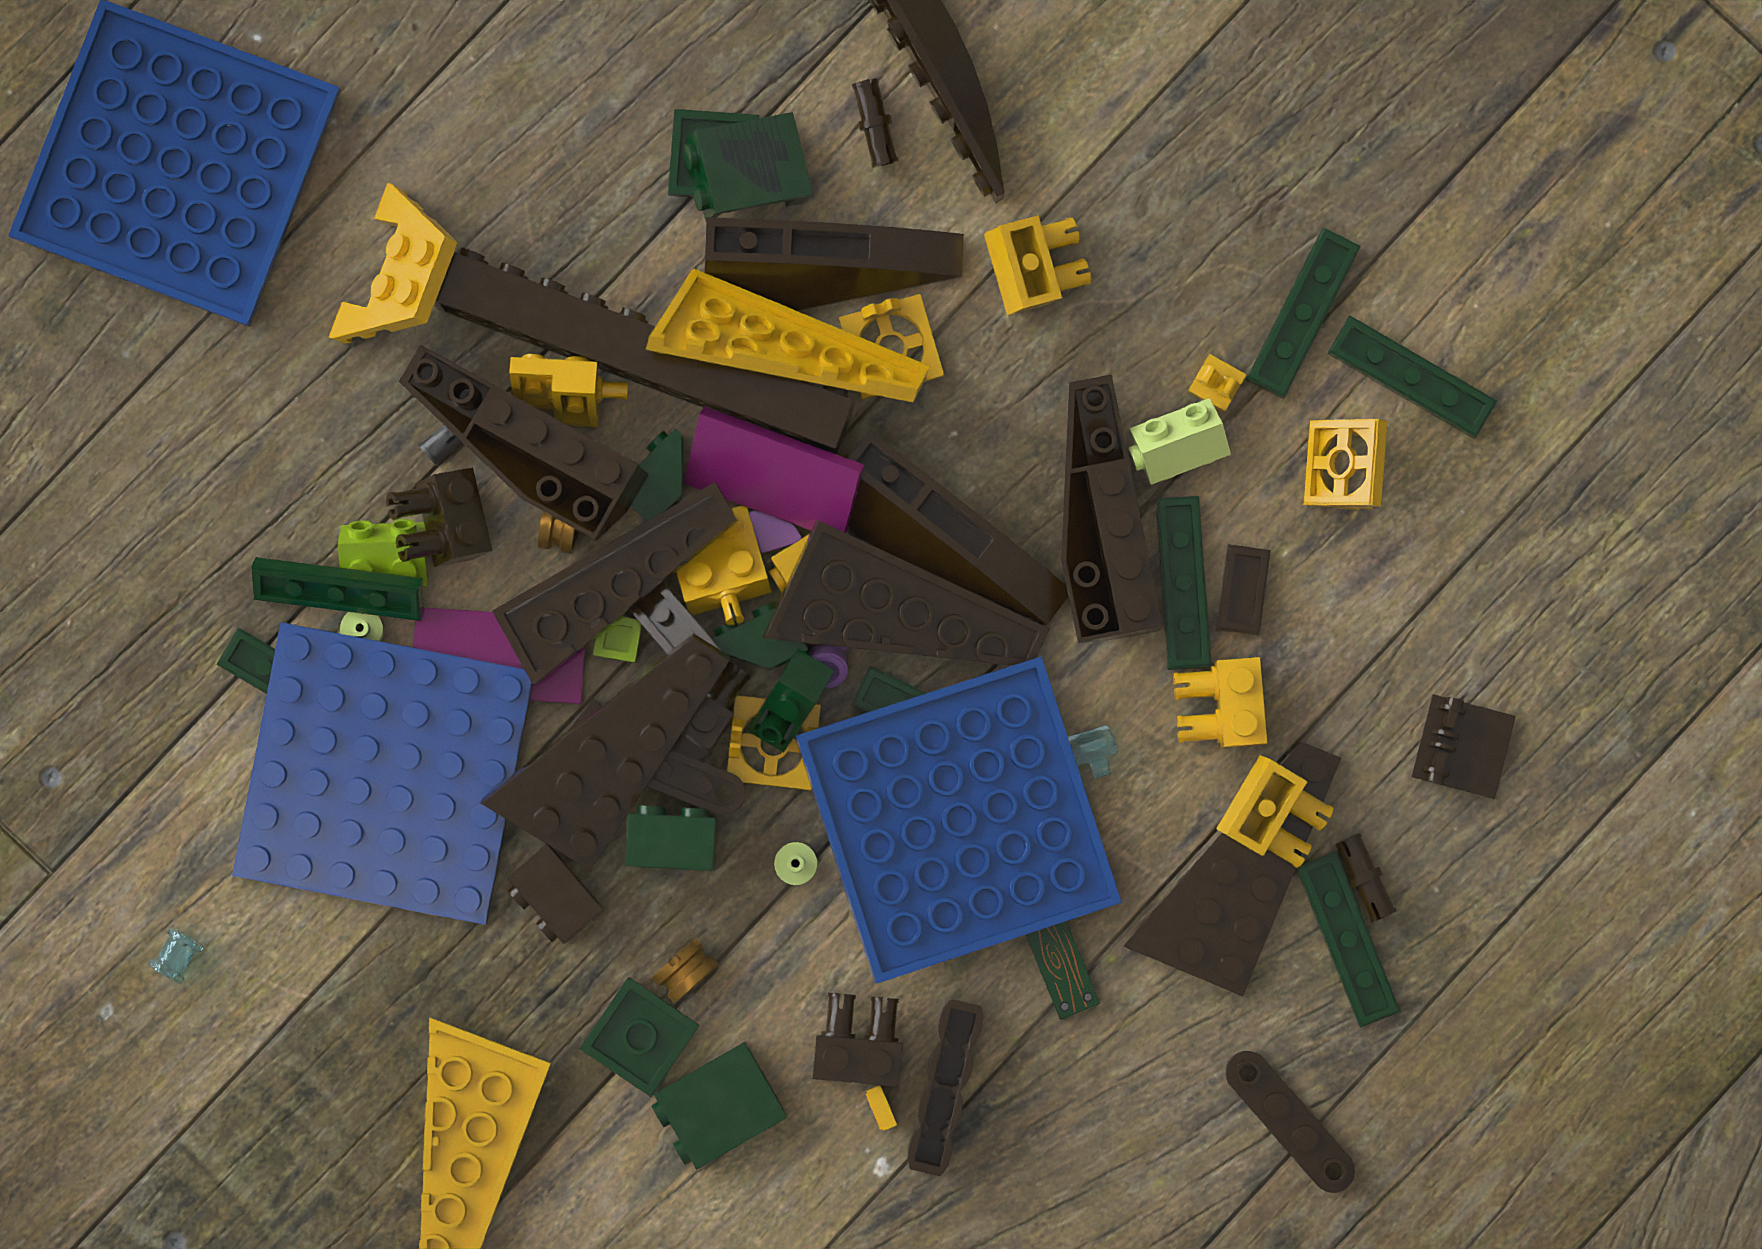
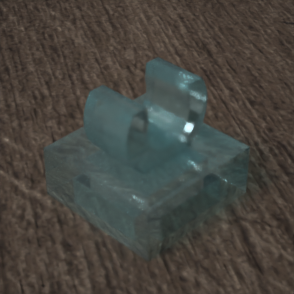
(1093, 748)

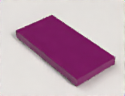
(772, 472)
(481, 638)

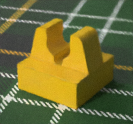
(1218, 382)

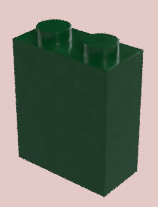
(718, 1106)

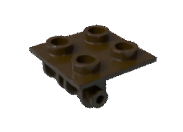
(1463, 746)

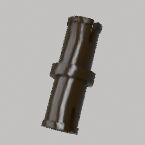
(875, 122)
(1365, 878)

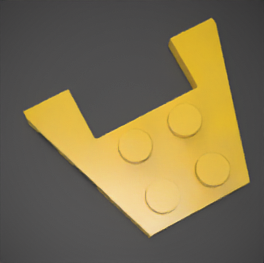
(410, 274)

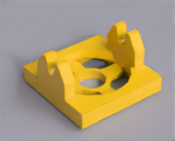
(908, 308)
(1320, 437)
(797, 778)

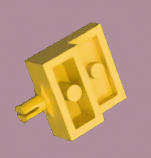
(565, 385)
(726, 572)

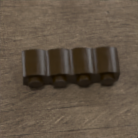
(941, 1099)

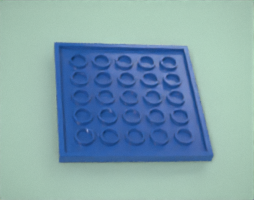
(174, 162)
(380, 773)
(958, 819)

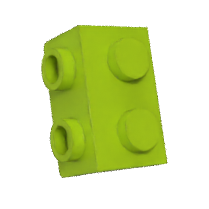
(374, 548)

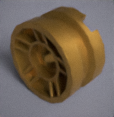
(556, 534)
(685, 971)

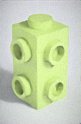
(1178, 441)

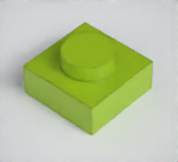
(619, 640)

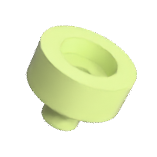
(372, 624)
(807, 866)

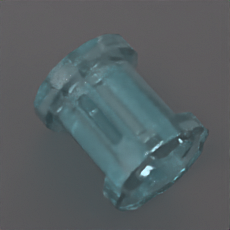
(175, 955)

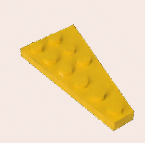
(749, 332)
(472, 1132)

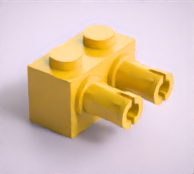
(1025, 265)
(1239, 699)
(1263, 806)

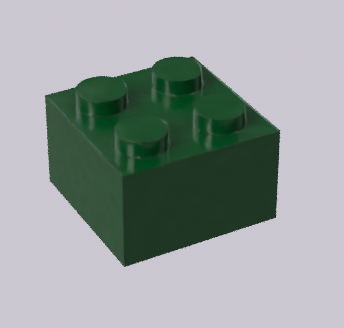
(671, 841)

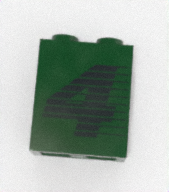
(747, 165)

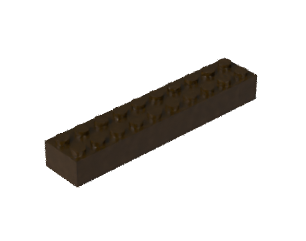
(618, 342)

